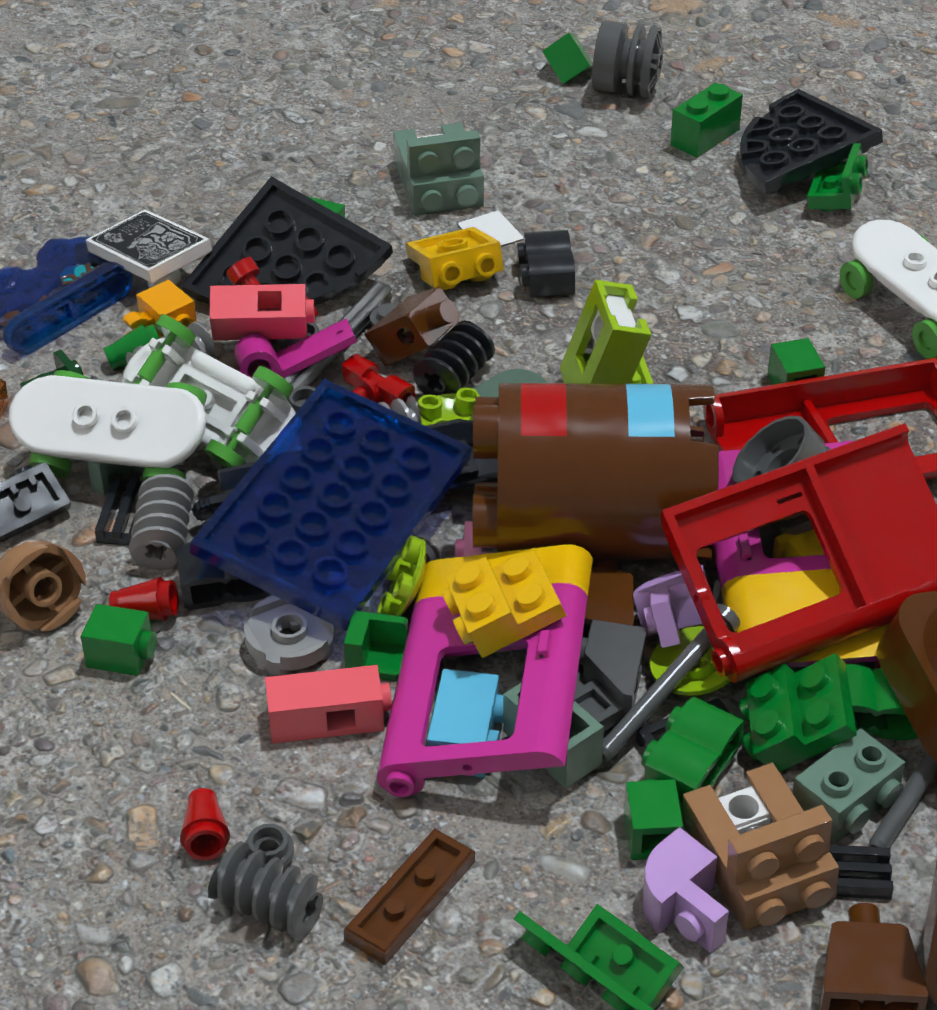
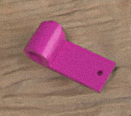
(258, 351)

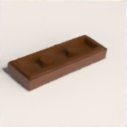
(409, 896)

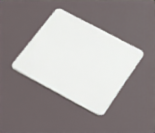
(495, 226)

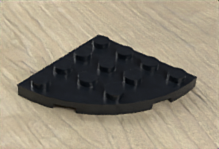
(799, 140)
(292, 244)

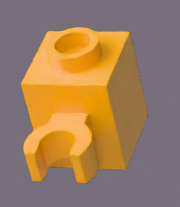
(159, 300)

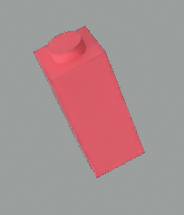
(266, 310)
(326, 703)

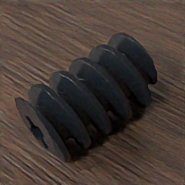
(454, 359)

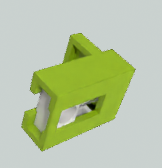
(607, 341)

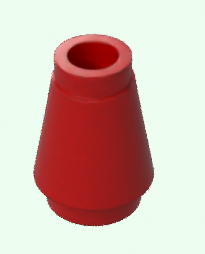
(152, 596)
(204, 826)

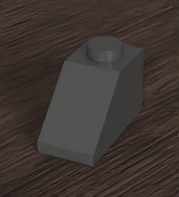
(615, 659)

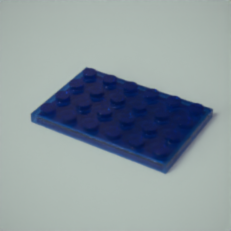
(331, 503)

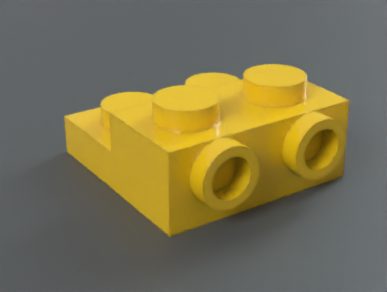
(456, 257)
(501, 601)

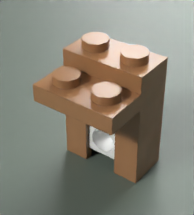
(766, 847)

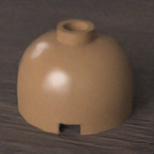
(40, 585)

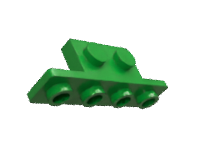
(613, 956)

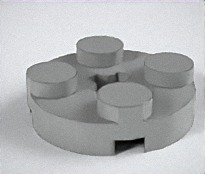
(287, 651)

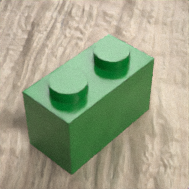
(706, 119)

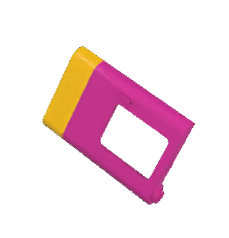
(546, 687)

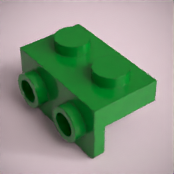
(838, 185)

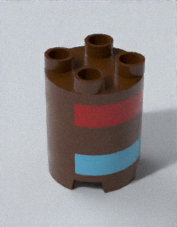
(590, 466)

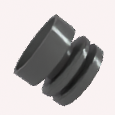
(629, 59)
(774, 447)

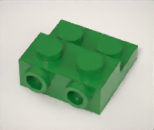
(798, 712)

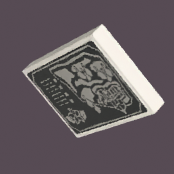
(149, 245)

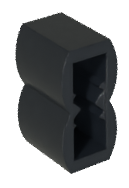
(546, 263)
(210, 586)

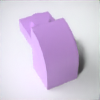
(666, 607)
(677, 888)

